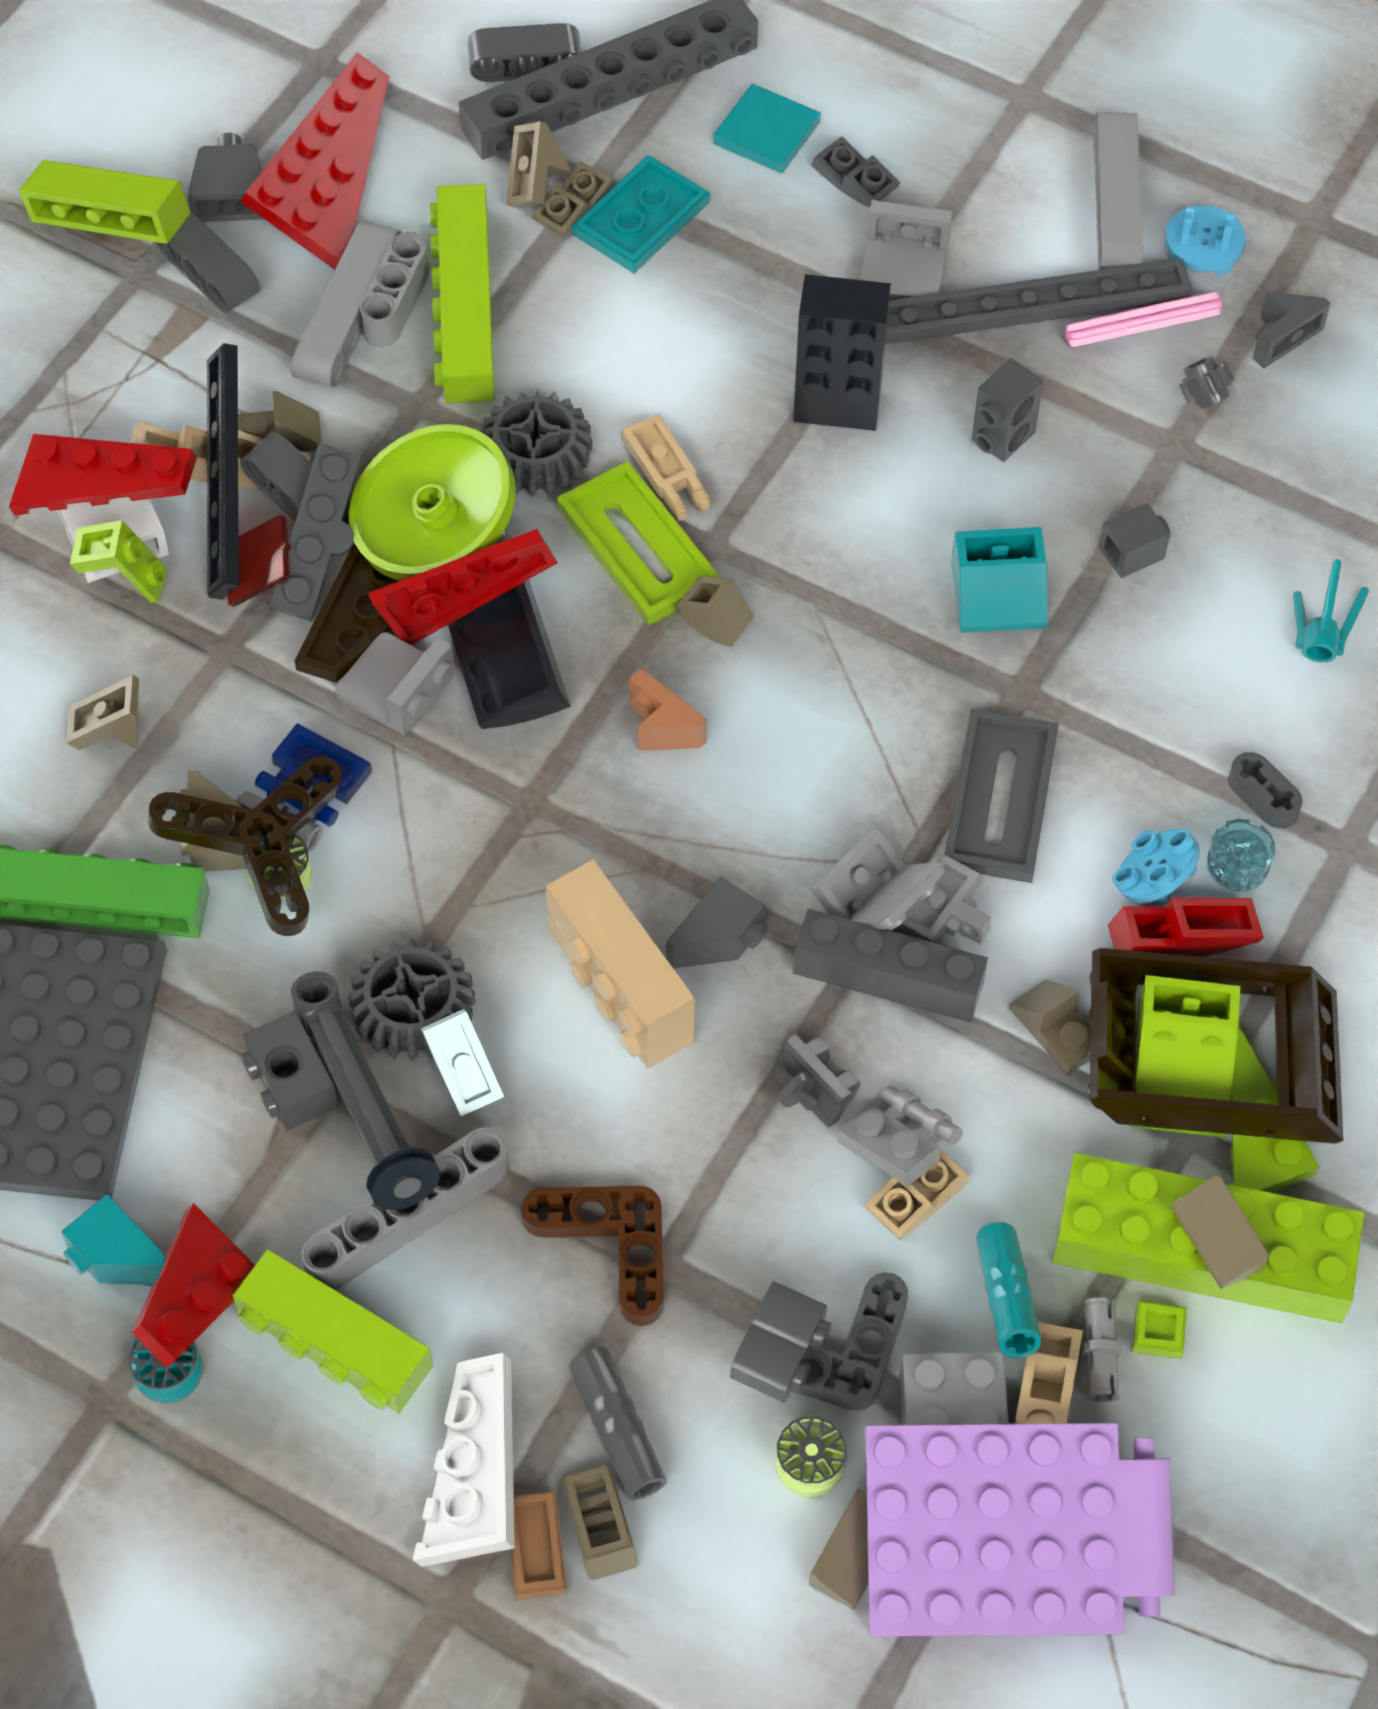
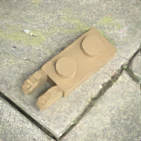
(665, 465)

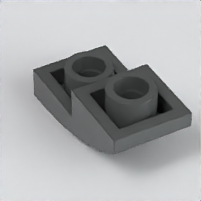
(853, 174)

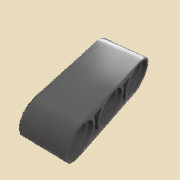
(519, 50)
(211, 265)
(280, 473)

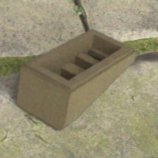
(605, 1552)

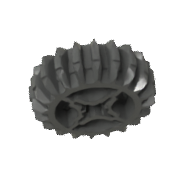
(562, 443)
(380, 1015)

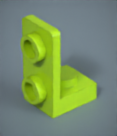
(119, 547)

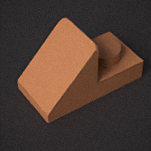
(668, 719)

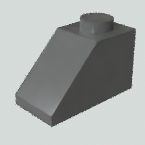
(718, 928)

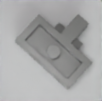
(948, 907)

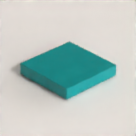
(767, 128)

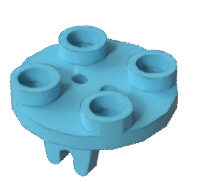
(1223, 240)
(1157, 866)

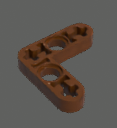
(616, 1221)

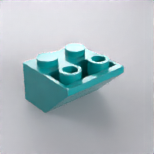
(1000, 579)

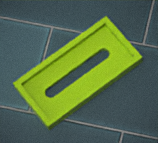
(626, 491)

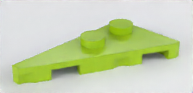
(1263, 1161)

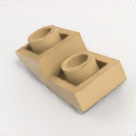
(906, 1208)

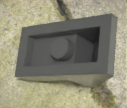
(1288, 324)

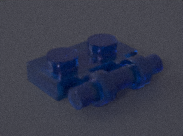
(303, 745)

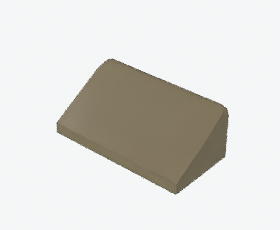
(1220, 1232)
(843, 1563)

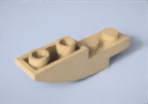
(1050, 1377)

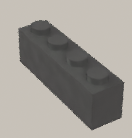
(889, 965)

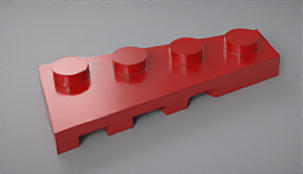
(96, 471)
(452, 590)

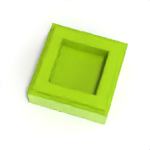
(1159, 1329)

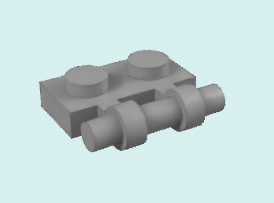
(891, 1144)

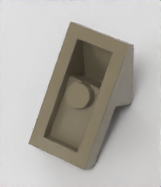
(533, 159)
(290, 419)
(106, 713)
(1055, 1023)

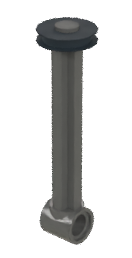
(400, 1173)

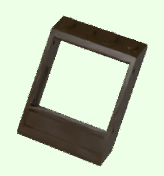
(1304, 1045)

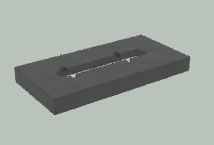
(1034, 748)

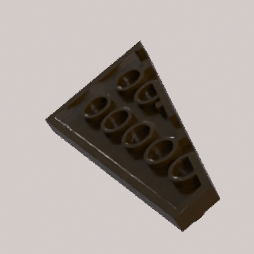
(345, 621)

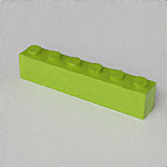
(464, 294)

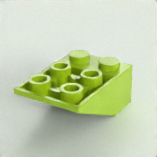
(1186, 1040)

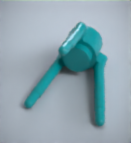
(1322, 638)

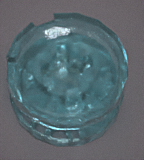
(1241, 855)

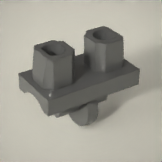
(810, 1082)

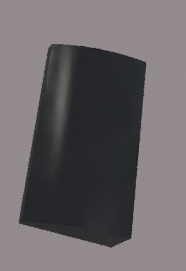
(508, 660)

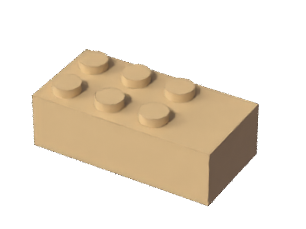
(620, 965)

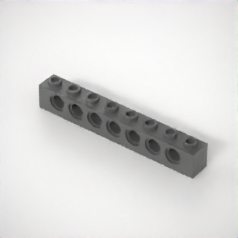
(610, 73)

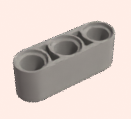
(394, 289)

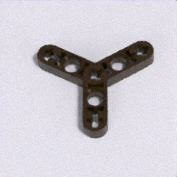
(239, 839)

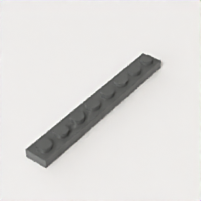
(1036, 300)

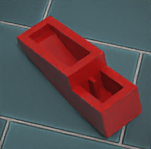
(1187, 926)

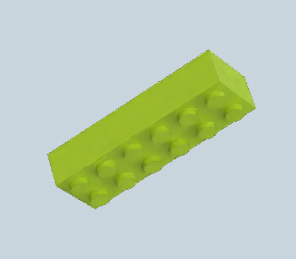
(1123, 1226)

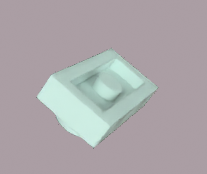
(462, 1062)

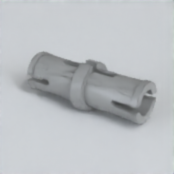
(1101, 1349)

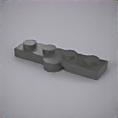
(317, 531)

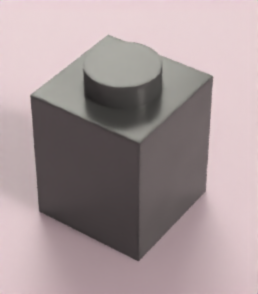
(1134, 540)

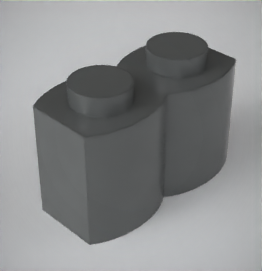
(780, 1341)

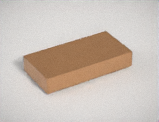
(538, 1547)

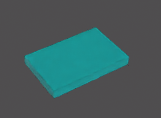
(641, 213)

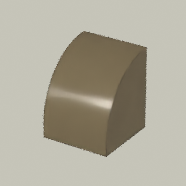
(716, 609)

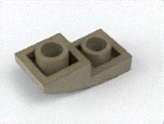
(576, 196)

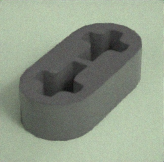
(1268, 787)

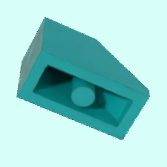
(111, 1246)

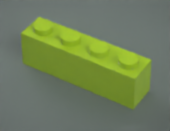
(105, 201)
(332, 1332)

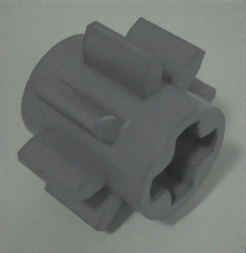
(1206, 382)

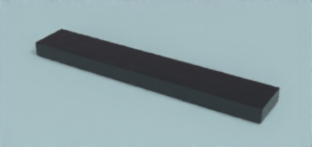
(222, 472)

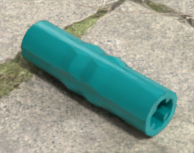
(1008, 1290)

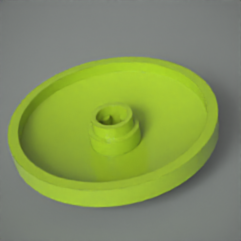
(431, 500)

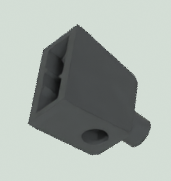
(222, 178)

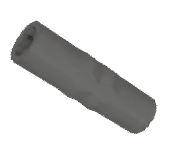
(617, 1423)

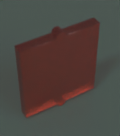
(262, 560)

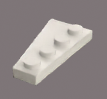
(474, 1480)

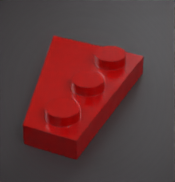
(192, 1288)

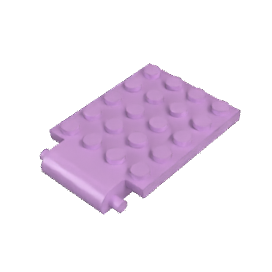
(1013, 1529)

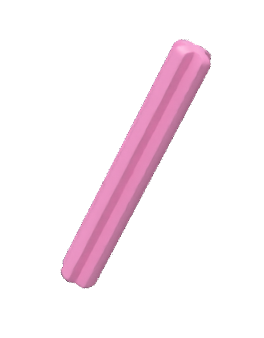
(1143, 319)

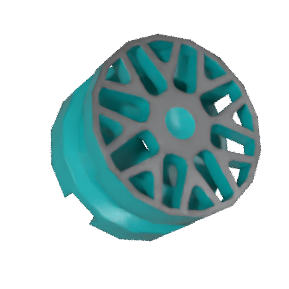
(164, 1383)

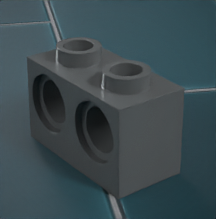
(1007, 410)

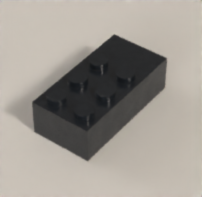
(840, 351)

